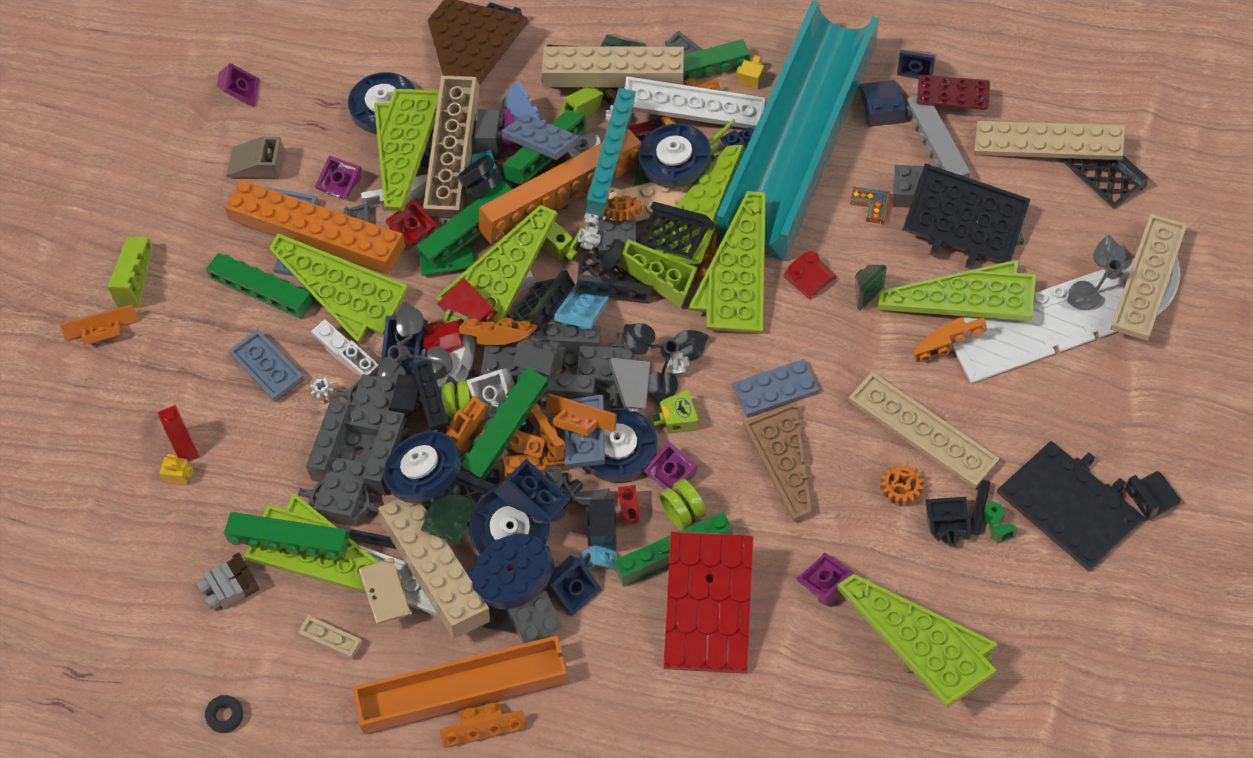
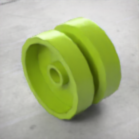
(455, 401)
(682, 504)

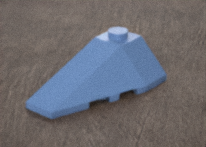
(518, 102)

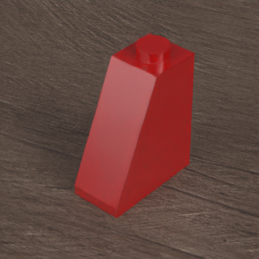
(467, 303)
(178, 433)

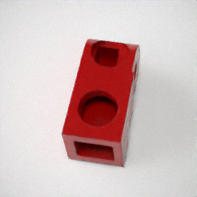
(629, 504)

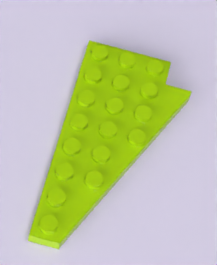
(402, 139)
(706, 198)
(981, 292)
(937, 650)

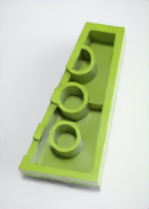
(131, 271)
(662, 272)

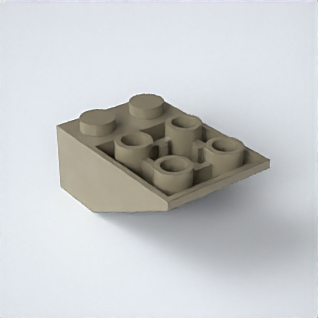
(257, 158)

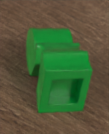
(994, 516)

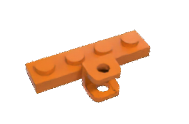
(544, 430)

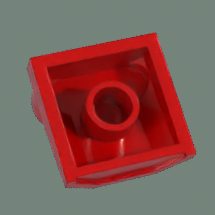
(412, 223)
(809, 274)
(443, 336)

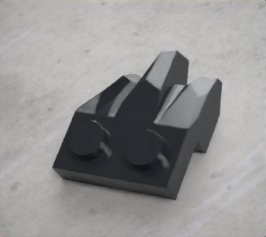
(948, 518)

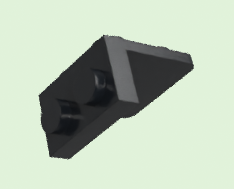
(1152, 494)

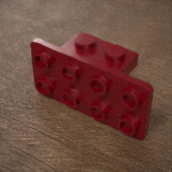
(953, 92)

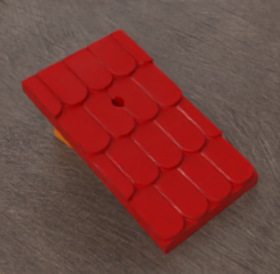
(708, 602)

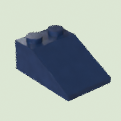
(883, 103)
(414, 345)
(532, 493)

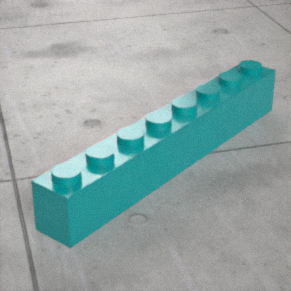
(610, 152)

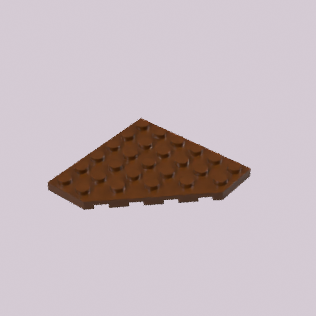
(472, 37)

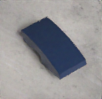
(740, 138)

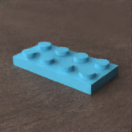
(581, 309)

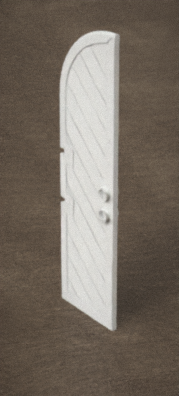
(1053, 325)

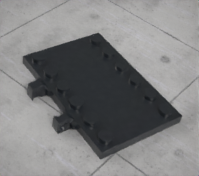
(965, 216)
(1071, 504)

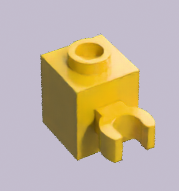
(751, 73)
(175, 470)

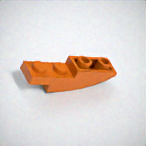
(502, 333)
(941, 340)
(465, 423)
(510, 463)

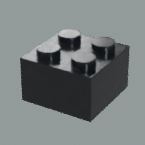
(601, 523)

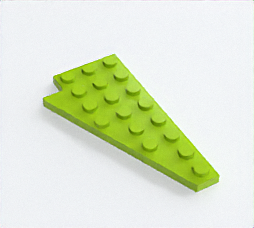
(505, 266)
(735, 279)
(349, 292)
(338, 572)

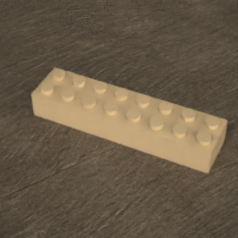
(610, 65)
(451, 145)
(434, 568)

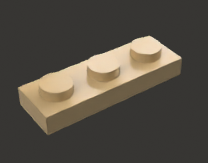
(330, 637)

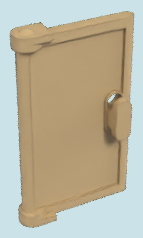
(388, 597)

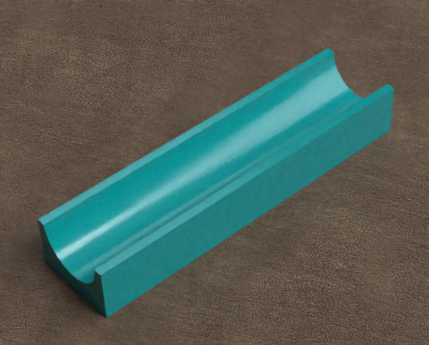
(800, 126)

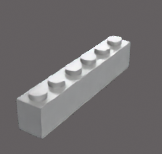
(935, 137)

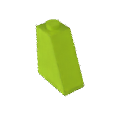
(584, 101)

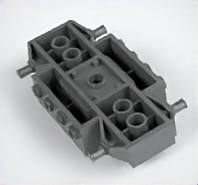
(583, 360)
(347, 427)

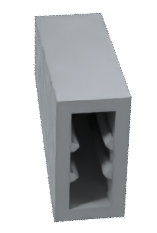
(631, 381)

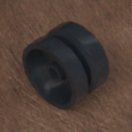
(480, 176)

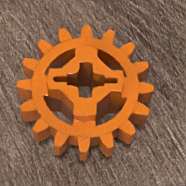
(622, 208)
(902, 483)

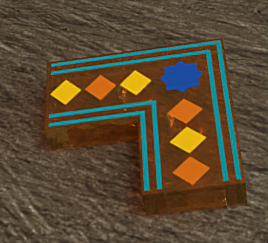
(874, 199)

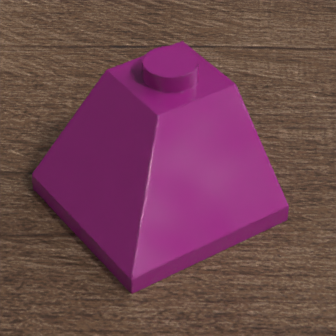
(238, 84)

